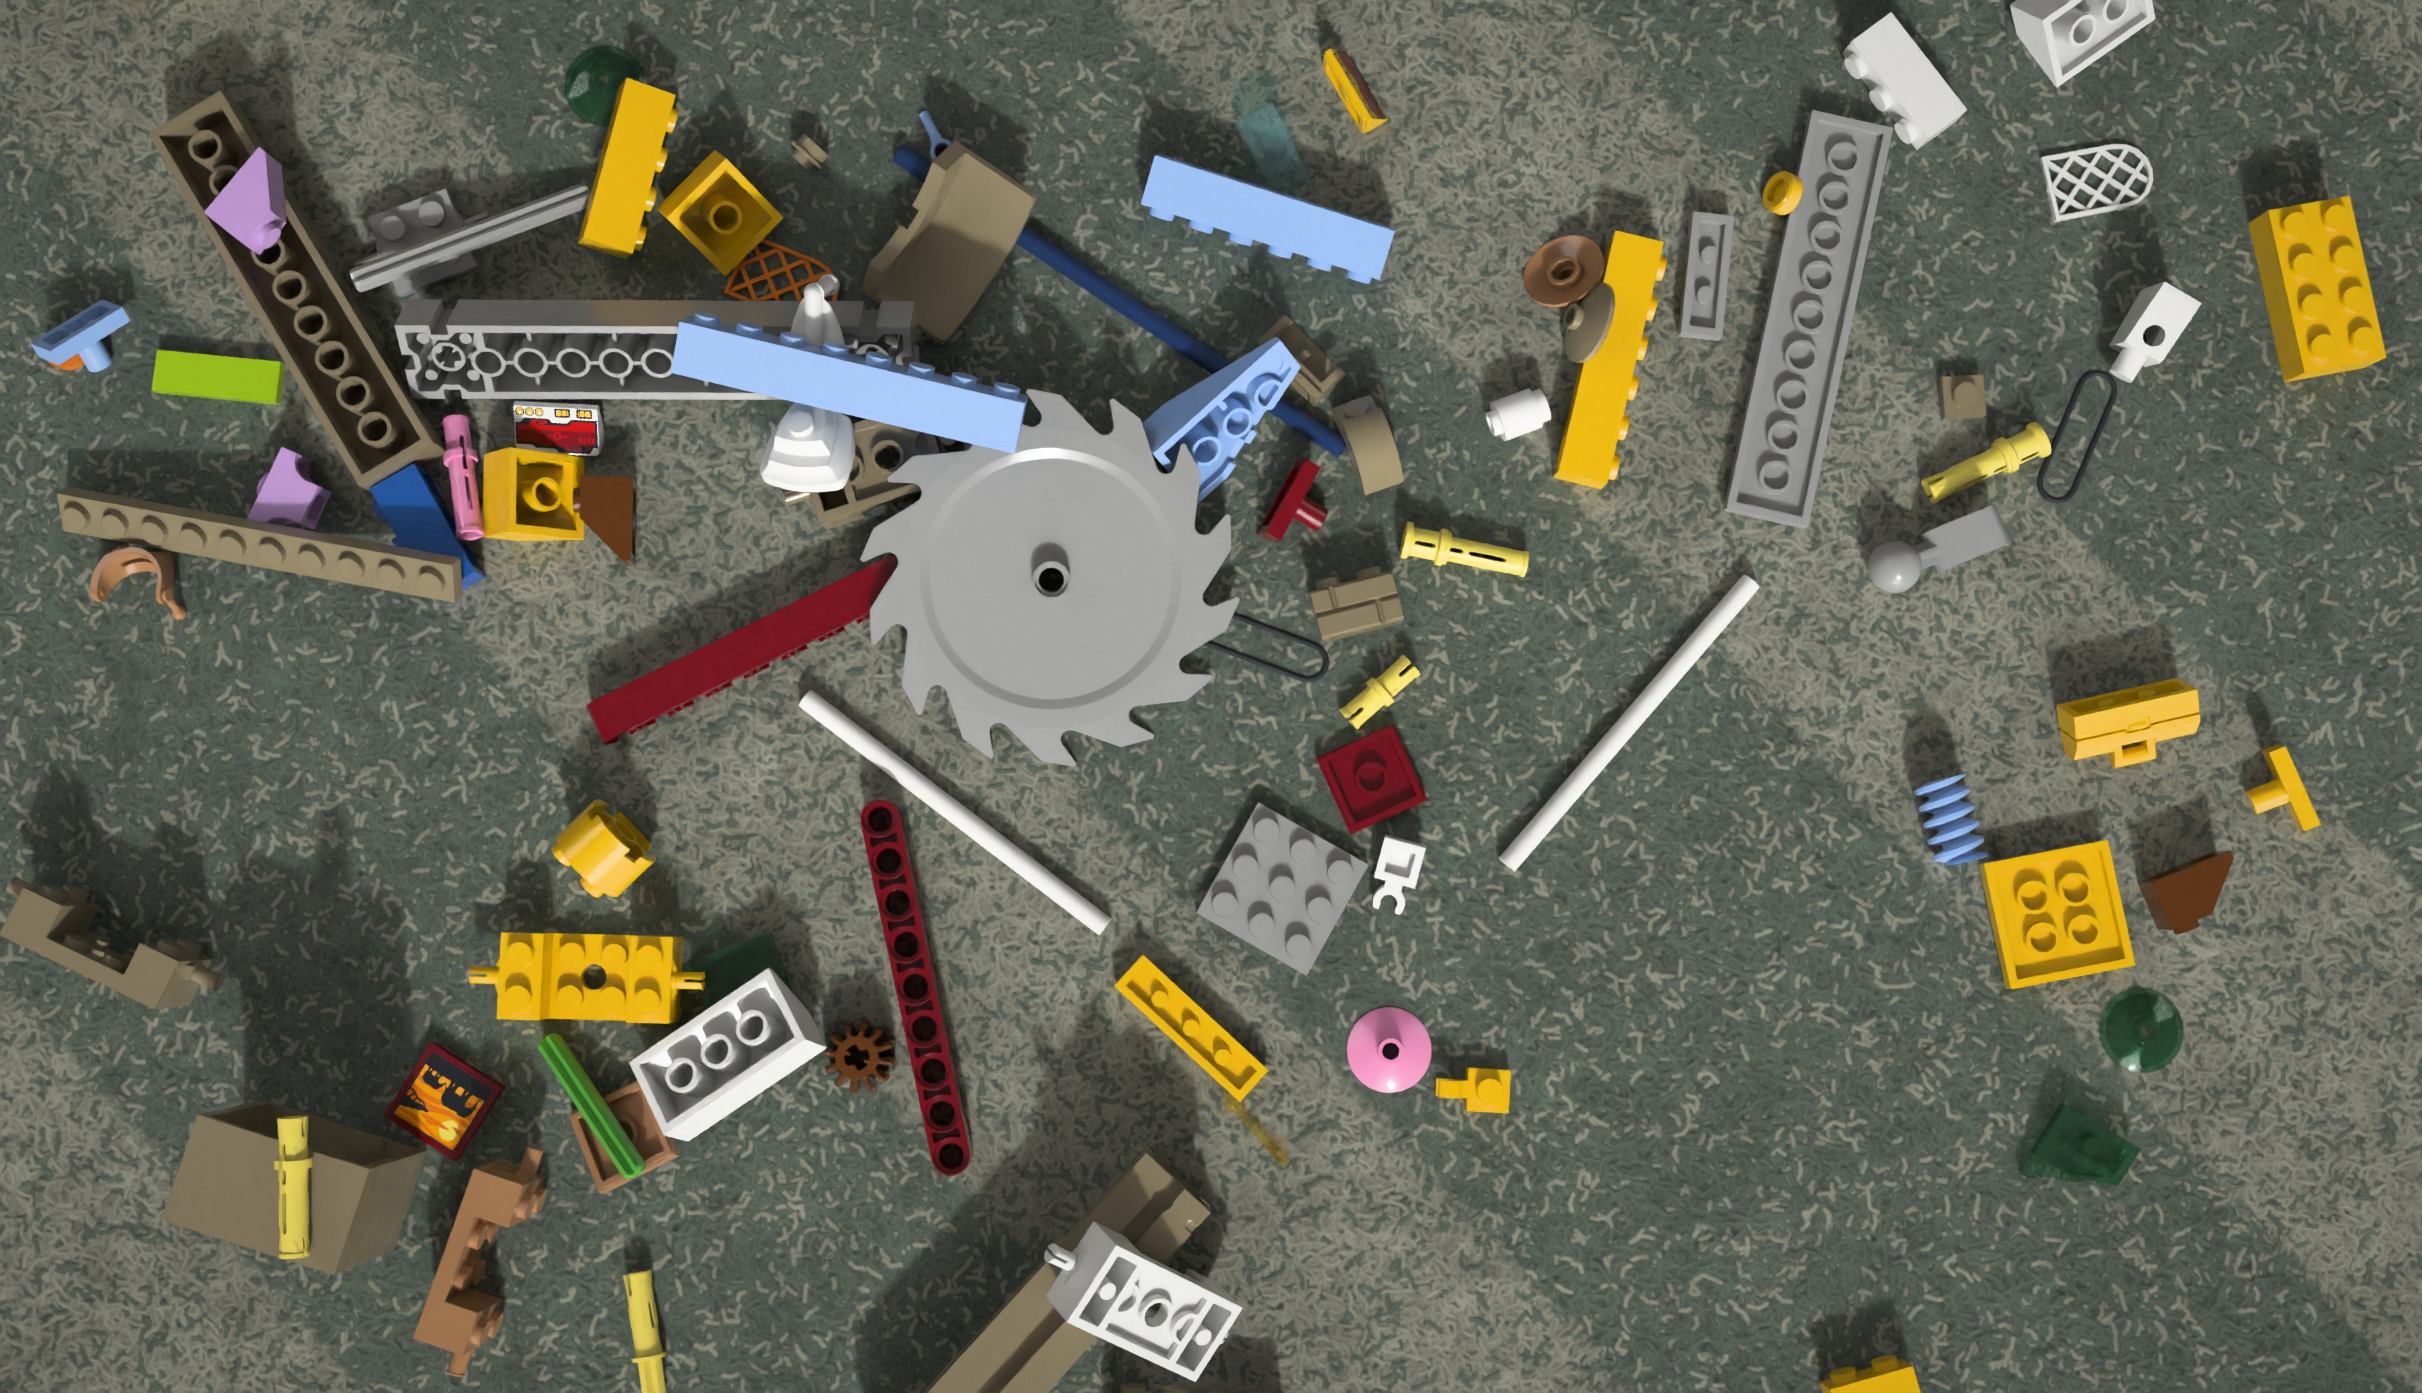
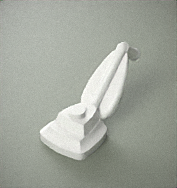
(812, 445)

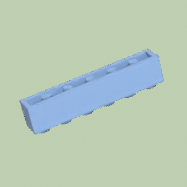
(1268, 217)

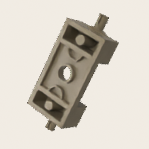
(867, 481)
(55, 923)

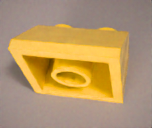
(720, 212)
(531, 495)

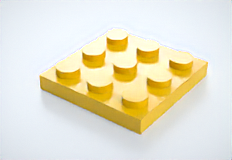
(2056, 914)

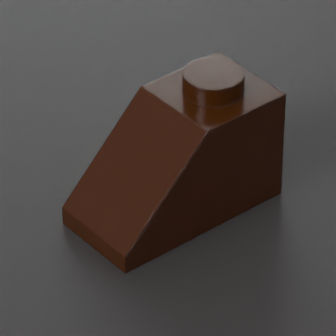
(610, 511)
(2186, 891)

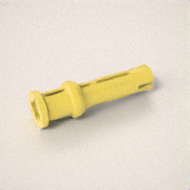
(2002, 456)
(1513, 561)

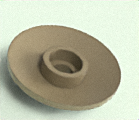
(1588, 323)

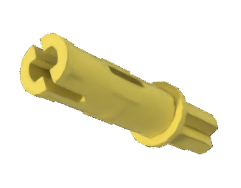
(645, 1331)

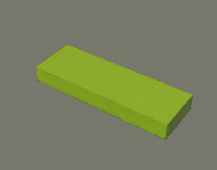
(218, 377)

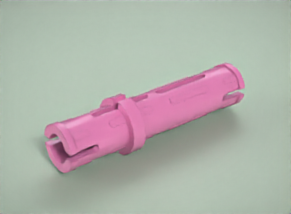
(461, 462)

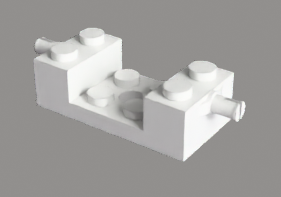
(1111, 1286)

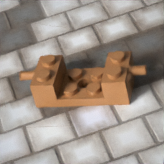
(454, 1313)

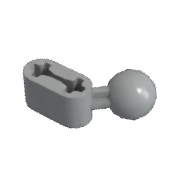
(1897, 565)

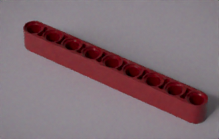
(740, 653)
(910, 1007)

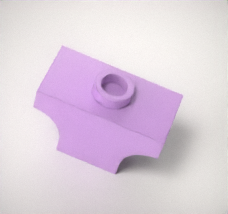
(289, 493)

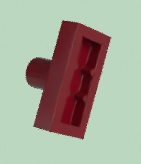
(1293, 503)

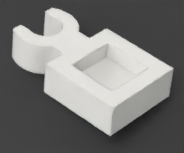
(1399, 867)

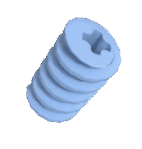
(1950, 820)

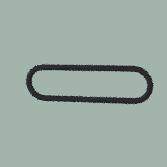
(2093, 442)
(1270, 666)

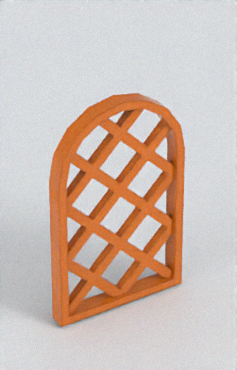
(730, 290)

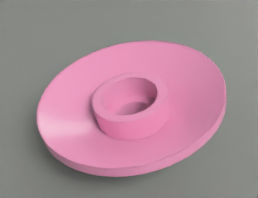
(1366, 1046)

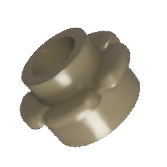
(808, 153)

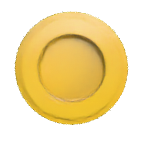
(1782, 193)

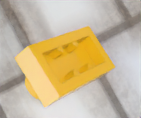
(2284, 789)

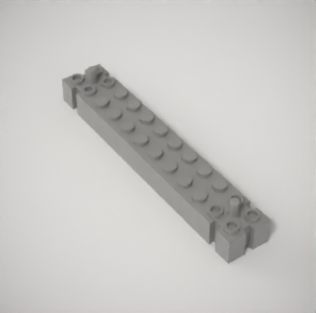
(603, 345)

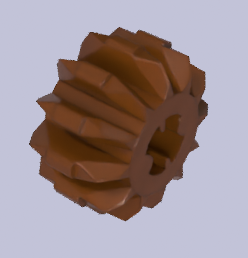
(855, 1070)

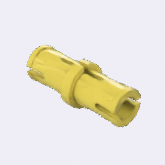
(1379, 692)

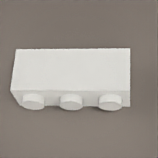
(1903, 82)

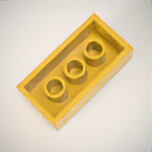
(2317, 289)

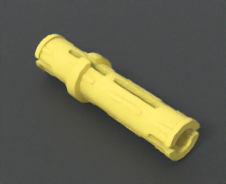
(293, 1196)

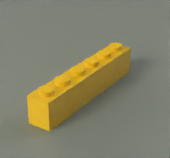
(1607, 378)

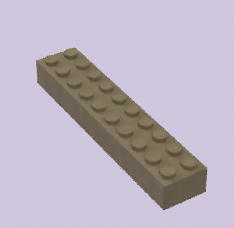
(303, 304)

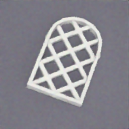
(2107, 178)

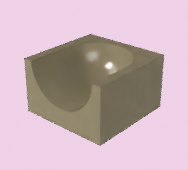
(354, 1188)

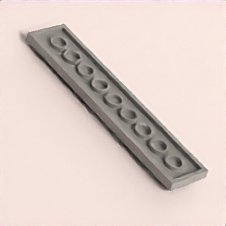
(1808, 320)

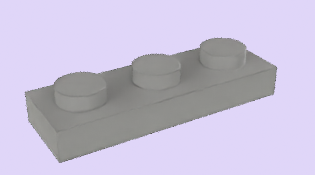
(1706, 276)

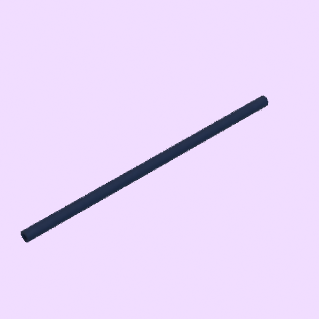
(1142, 315)

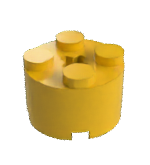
(603, 850)

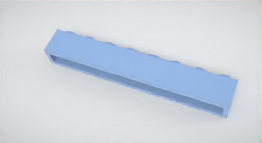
(849, 382)

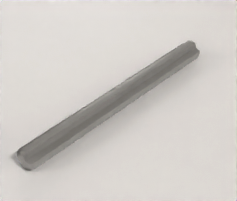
(470, 237)

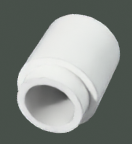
(1518, 414)

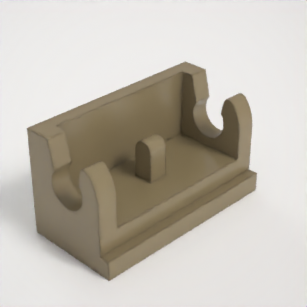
(1317, 372)

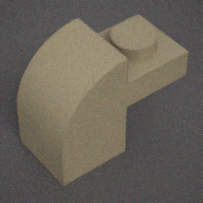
(1369, 444)

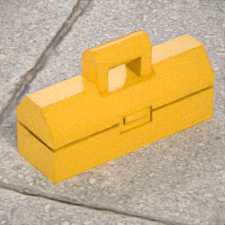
(2126, 717)

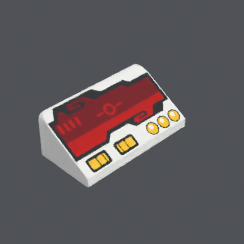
(558, 428)

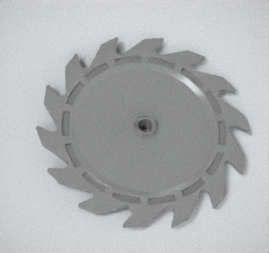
(1064, 654)

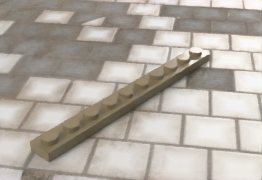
(261, 544)

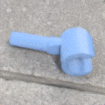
(935, 137)

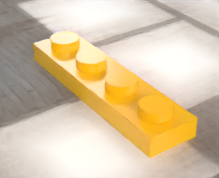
(1191, 1028)

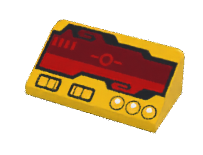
(1353, 90)

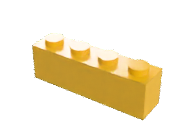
(627, 169)

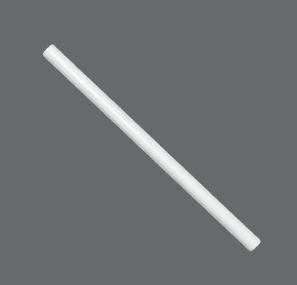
(1629, 722)
(955, 812)

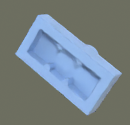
(83, 336)

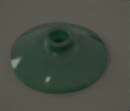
(597, 103)
(2122, 1025)

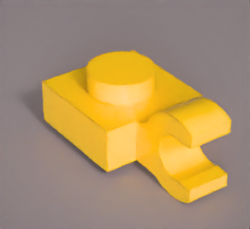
(1483, 1089)

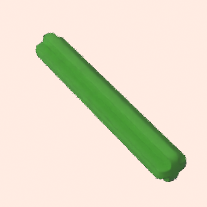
(592, 1106)

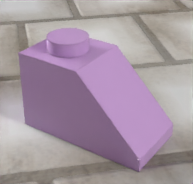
(253, 203)

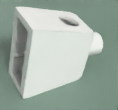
(2162, 316)

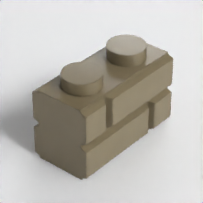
(1355, 605)

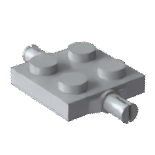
(417, 223)

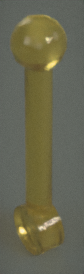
(1234, 1106)

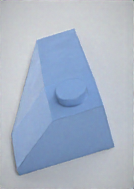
(1221, 413)

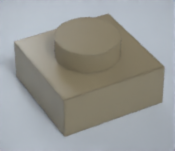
(1962, 397)

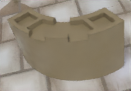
(954, 244)

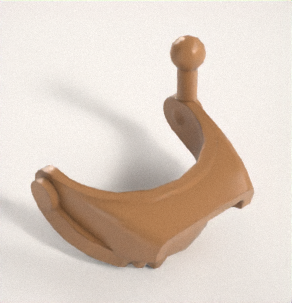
(130, 560)

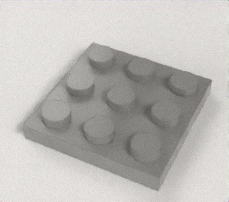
(1282, 889)

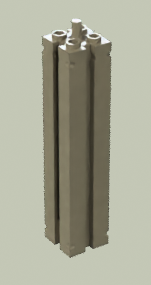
(1026, 1339)

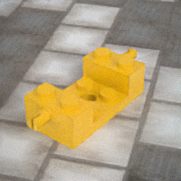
(544, 977)

